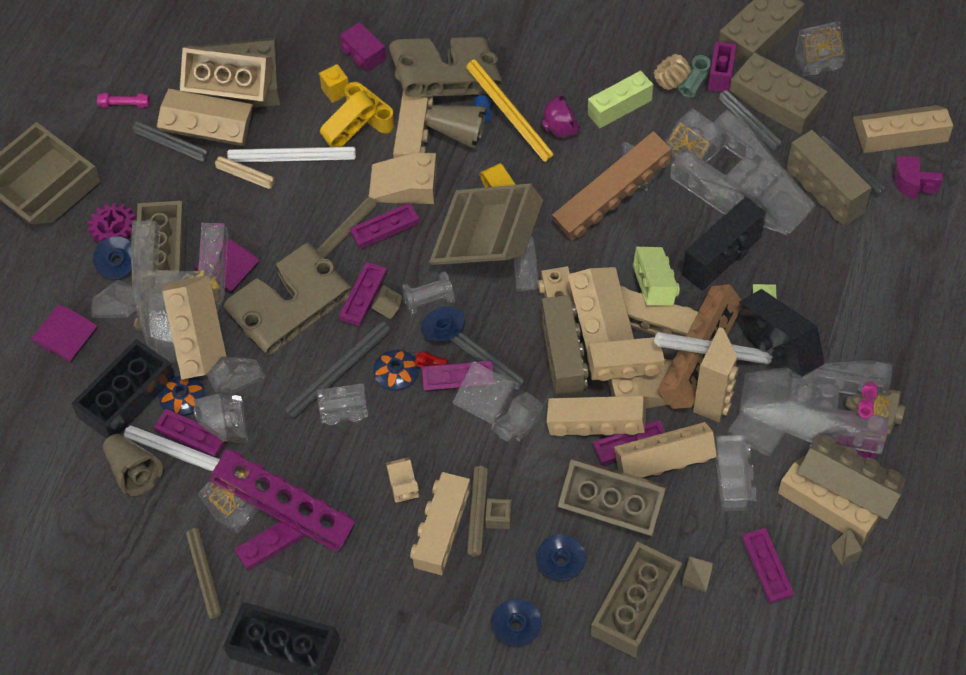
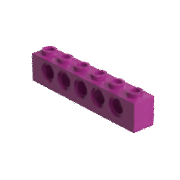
(289, 512)

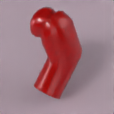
(426, 359)

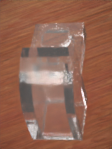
(519, 419)

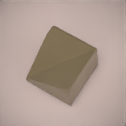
(387, 302)
(498, 513)
(847, 548)
(697, 574)

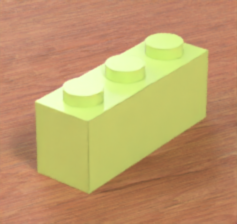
(620, 99)
(655, 276)

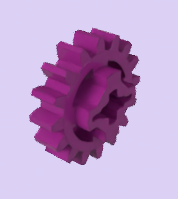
(111, 222)

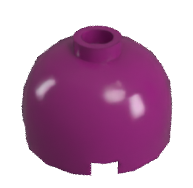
(560, 118)

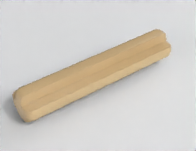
(244, 172)

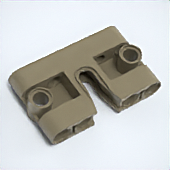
(425, 74)
(283, 319)

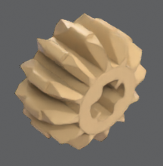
(672, 71)

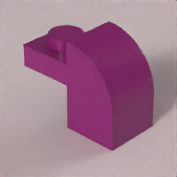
(911, 181)

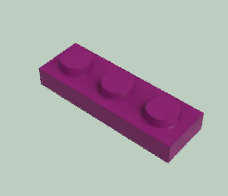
(384, 225)
(363, 294)
(447, 375)
(188, 433)
(605, 447)
(267, 545)
(767, 566)

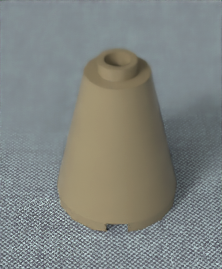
(458, 122)
(131, 465)

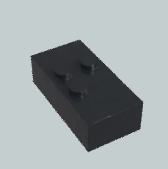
(723, 243)
(782, 332)
(123, 389)
(281, 642)

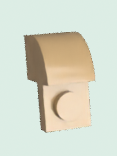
(402, 479)

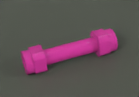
(105, 100)
(869, 393)

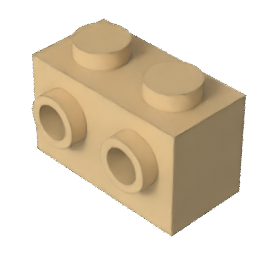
(555, 283)

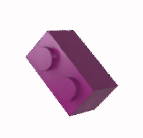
(362, 47)
(722, 66)

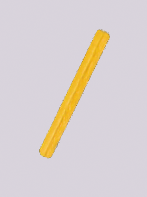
(510, 110)

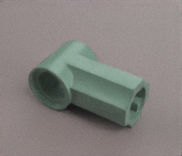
(699, 73)

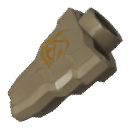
(884, 405)

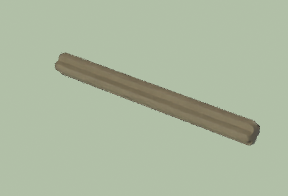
(343, 230)

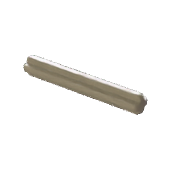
(477, 511)
(204, 573)

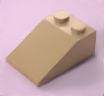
(405, 179)
(641, 386)

